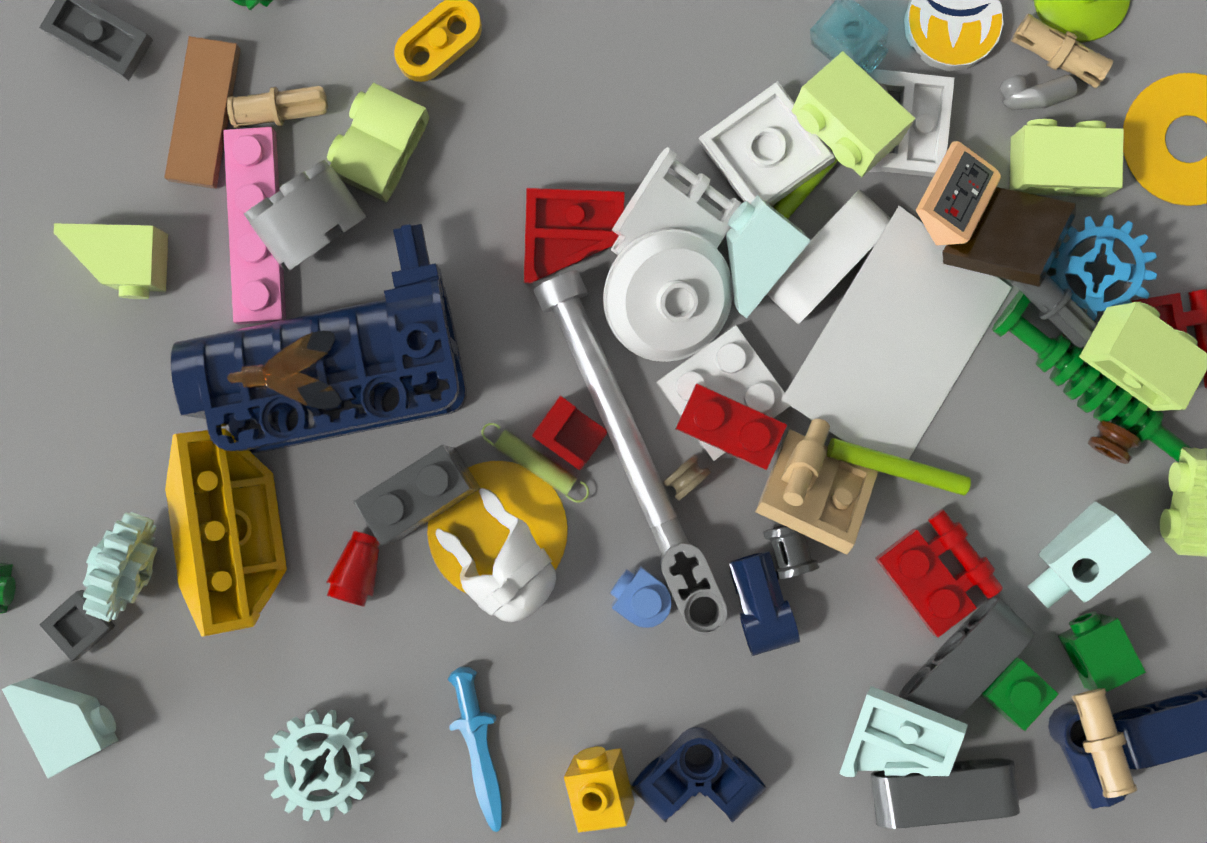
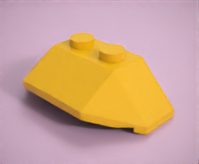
(223, 532)

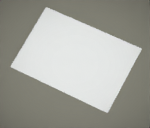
(896, 341)

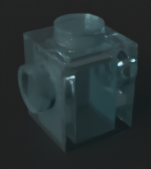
(851, 30)

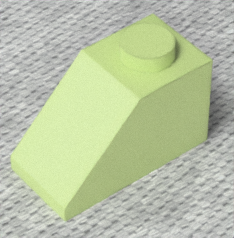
(120, 255)

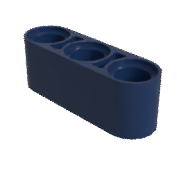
(1164, 729)

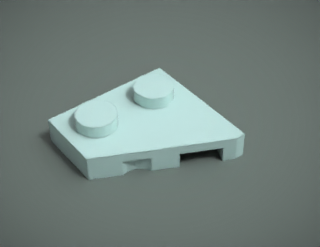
(902, 738)

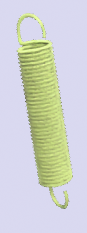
(535, 462)

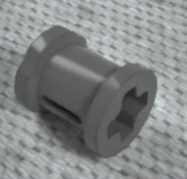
(790, 552)

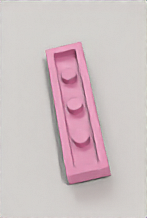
(250, 178)

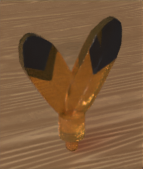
(283, 370)

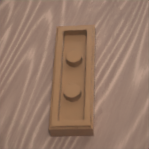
(202, 112)

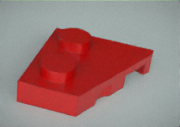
(567, 227)

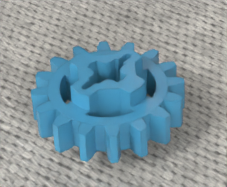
(1124, 272)

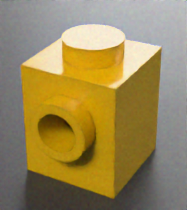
(599, 789)

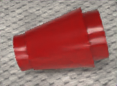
(355, 570)

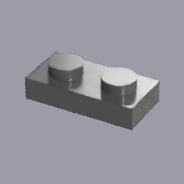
(97, 35)

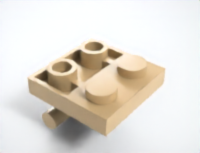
(816, 492)

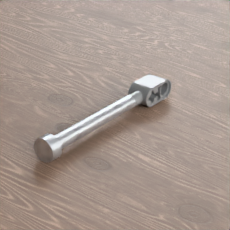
(563, 297)

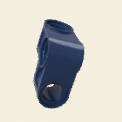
(673, 780)

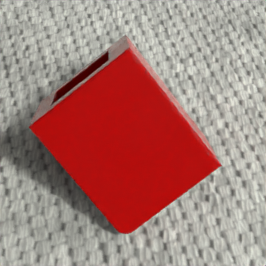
(570, 433)

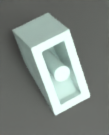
(760, 251)
(60, 723)

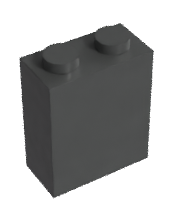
(416, 494)

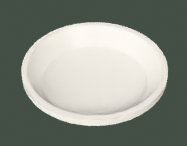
(668, 294)

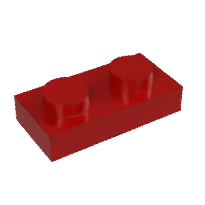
(731, 426)

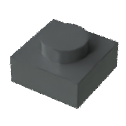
(73, 628)

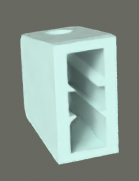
(1106, 552)

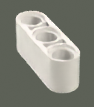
(829, 256)

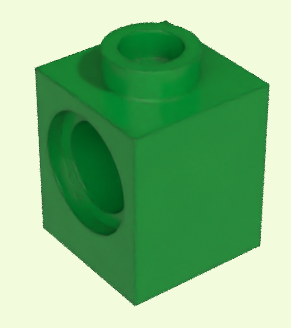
(1100, 651)

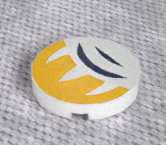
(953, 32)

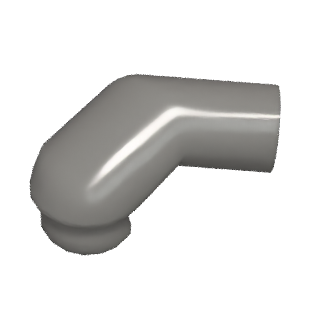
(1044, 95)

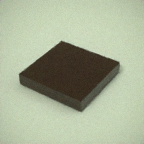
(1015, 237)

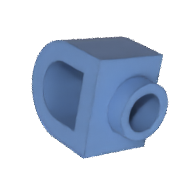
(641, 598)

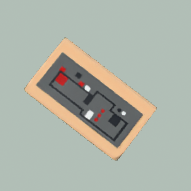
(957, 195)

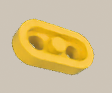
(433, 36)

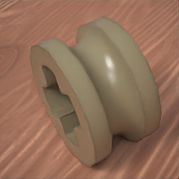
(686, 477)

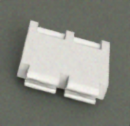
(669, 203)

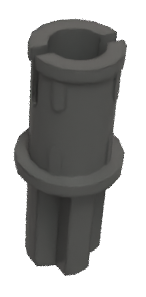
(1060, 309)

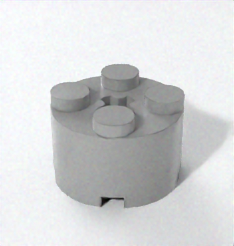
(305, 215)

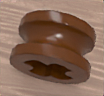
(1114, 442)

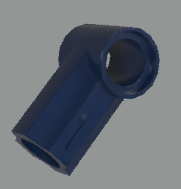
(766, 615)
(1078, 760)

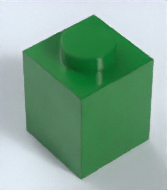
(1019, 694)

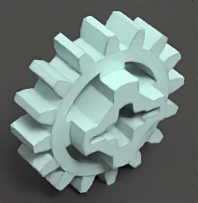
(119, 566)
(302, 756)

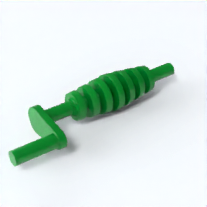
(1097, 390)

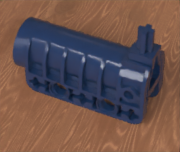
(376, 348)

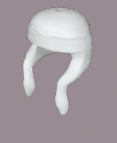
(520, 574)

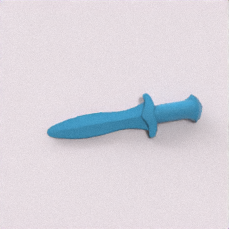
(474, 729)

